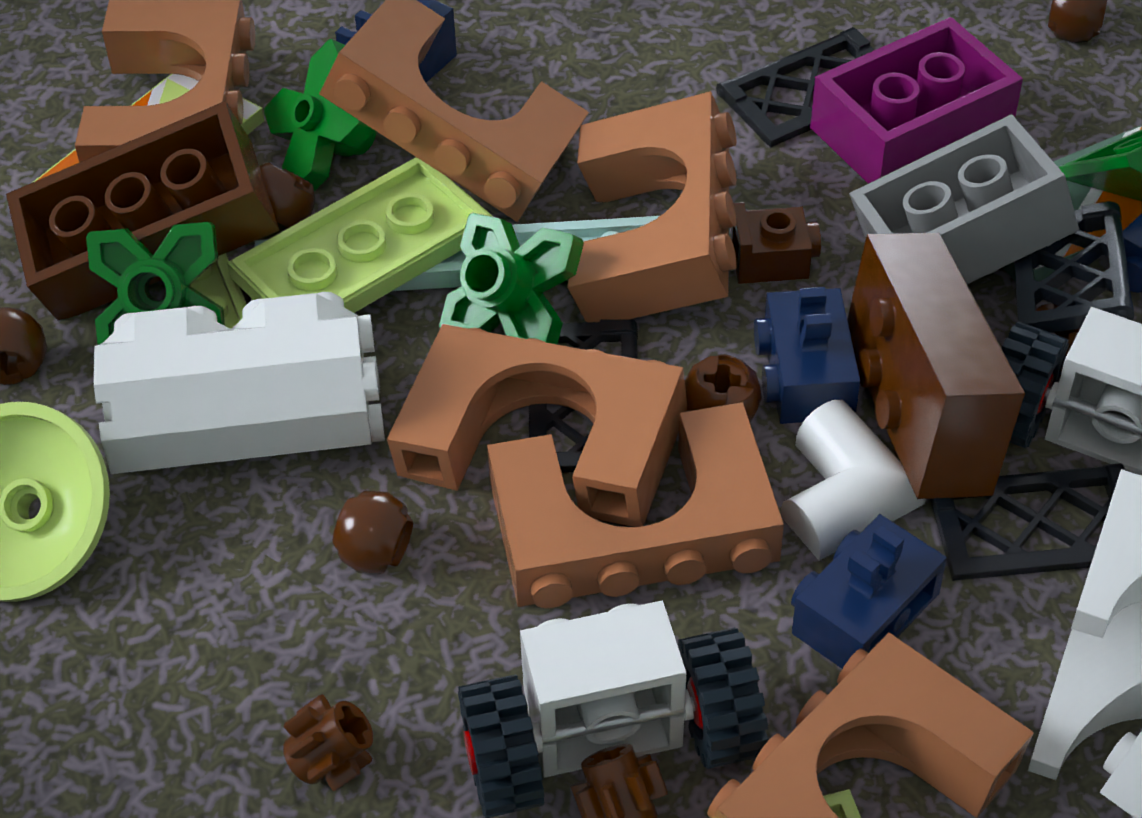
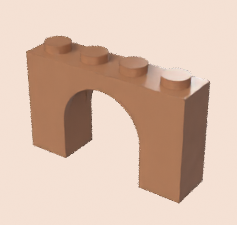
(170, 37)
(493, 159)
(688, 248)
(483, 375)
(566, 554)
(887, 709)

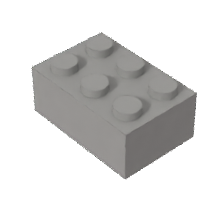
(984, 194)

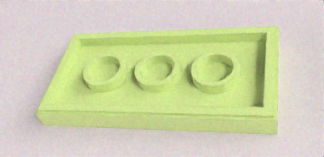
(363, 240)

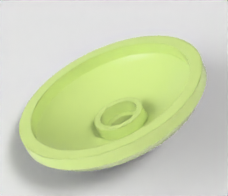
(61, 465)

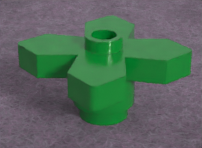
(316, 124)
(131, 266)
(509, 280)

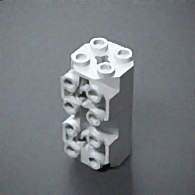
(205, 393)

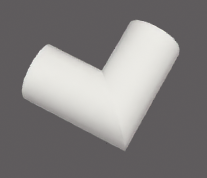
(858, 483)

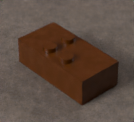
(166, 178)
(932, 366)

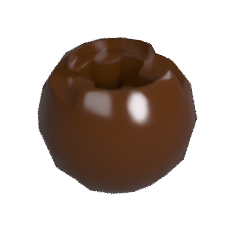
(1076, 19)
(289, 195)
(21, 345)
(722, 382)
(372, 532)

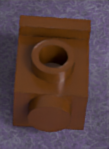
(774, 244)

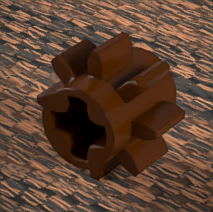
(328, 742)
(619, 784)

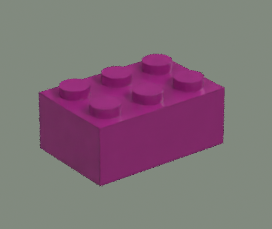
(912, 98)

